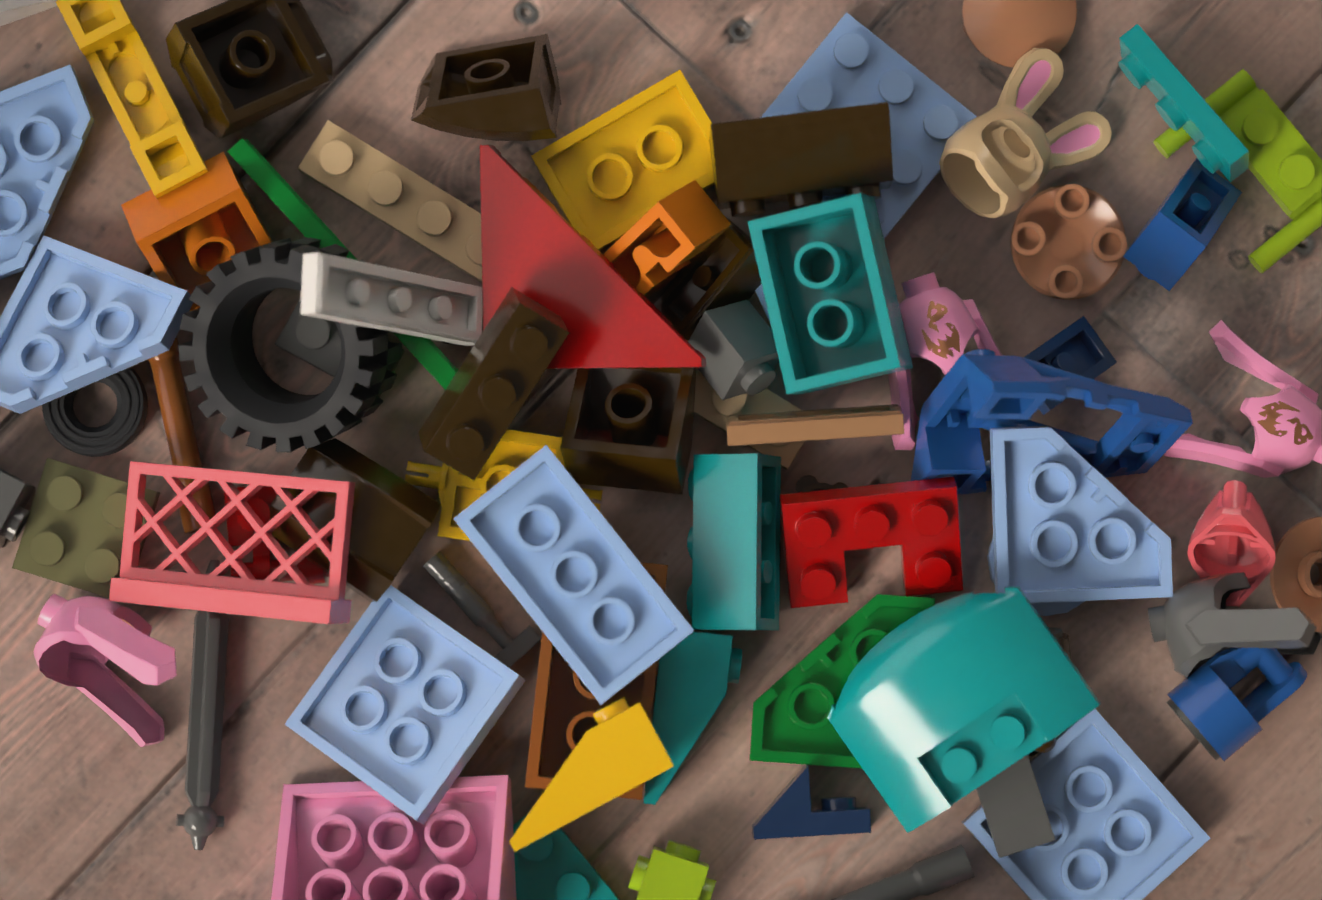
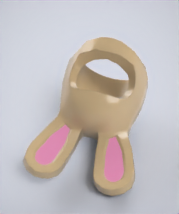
(1006, 154)

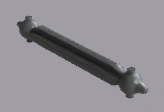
(205, 723)

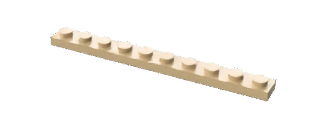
(454, 234)

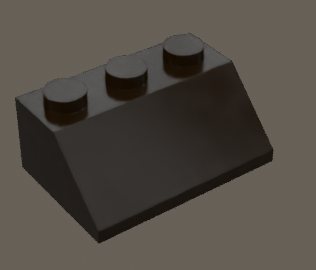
(801, 157)

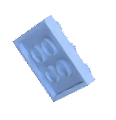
(861, 69)
(405, 703)
(1109, 820)

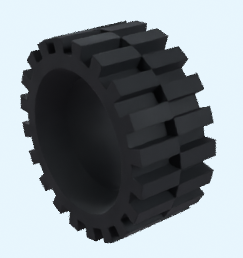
(236, 380)

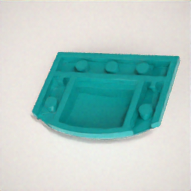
(957, 700)

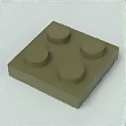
(76, 528)

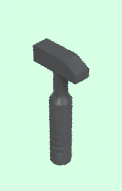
(479, 611)

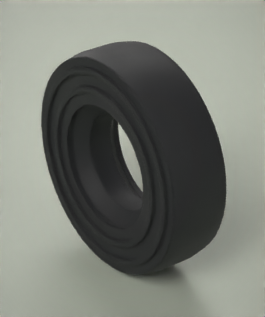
(111, 437)

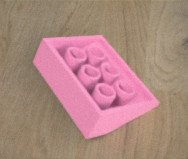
(361, 846)

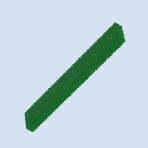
(313, 227)

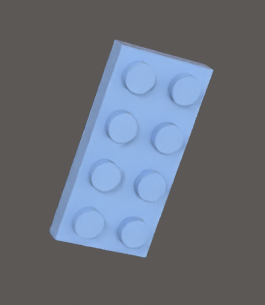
(573, 574)

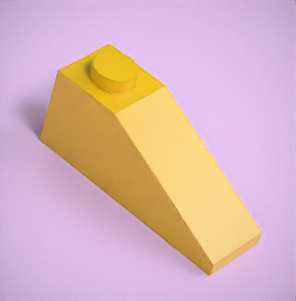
(601, 767)

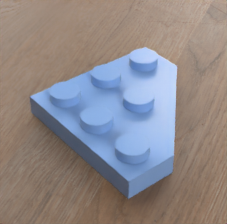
(40, 141)
(79, 323)
(1066, 527)

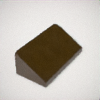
(713, 279)

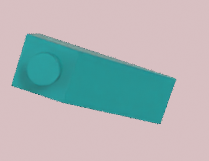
(688, 692)

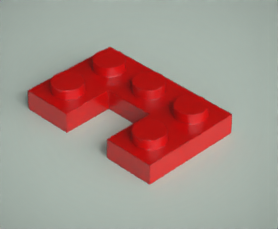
(910, 514)

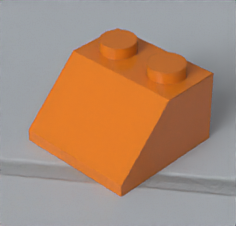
(196, 225)

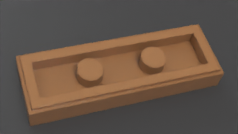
(815, 425)

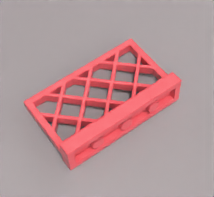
(226, 593)

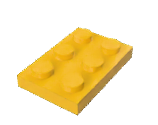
(629, 160)

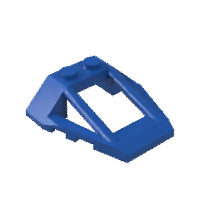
(1007, 390)

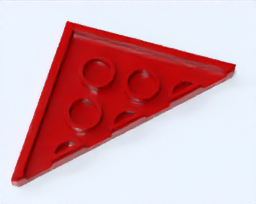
(550, 262)

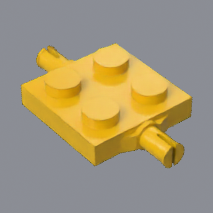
(460, 491)

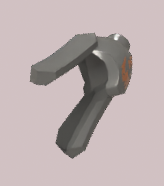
(1201, 626)

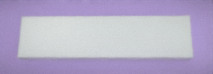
(390, 299)

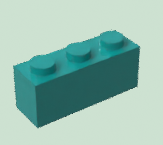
(735, 542)

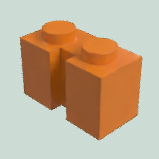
(667, 238)

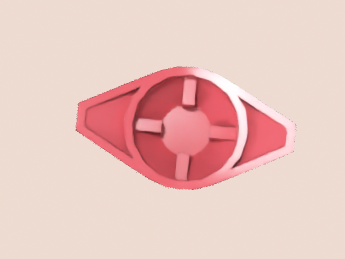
(1233, 539)

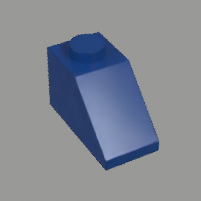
(1182, 225)

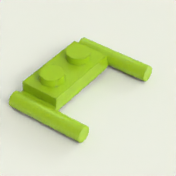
(1276, 158)

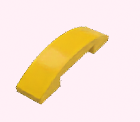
(135, 92)

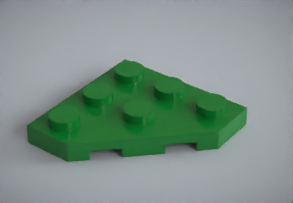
(793, 713)

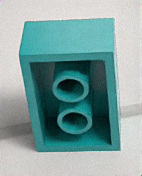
(830, 294)

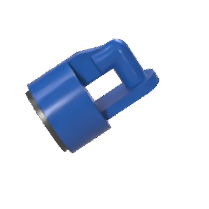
(1216, 714)

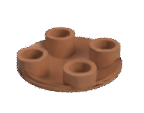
(1013, 27)
(1068, 242)

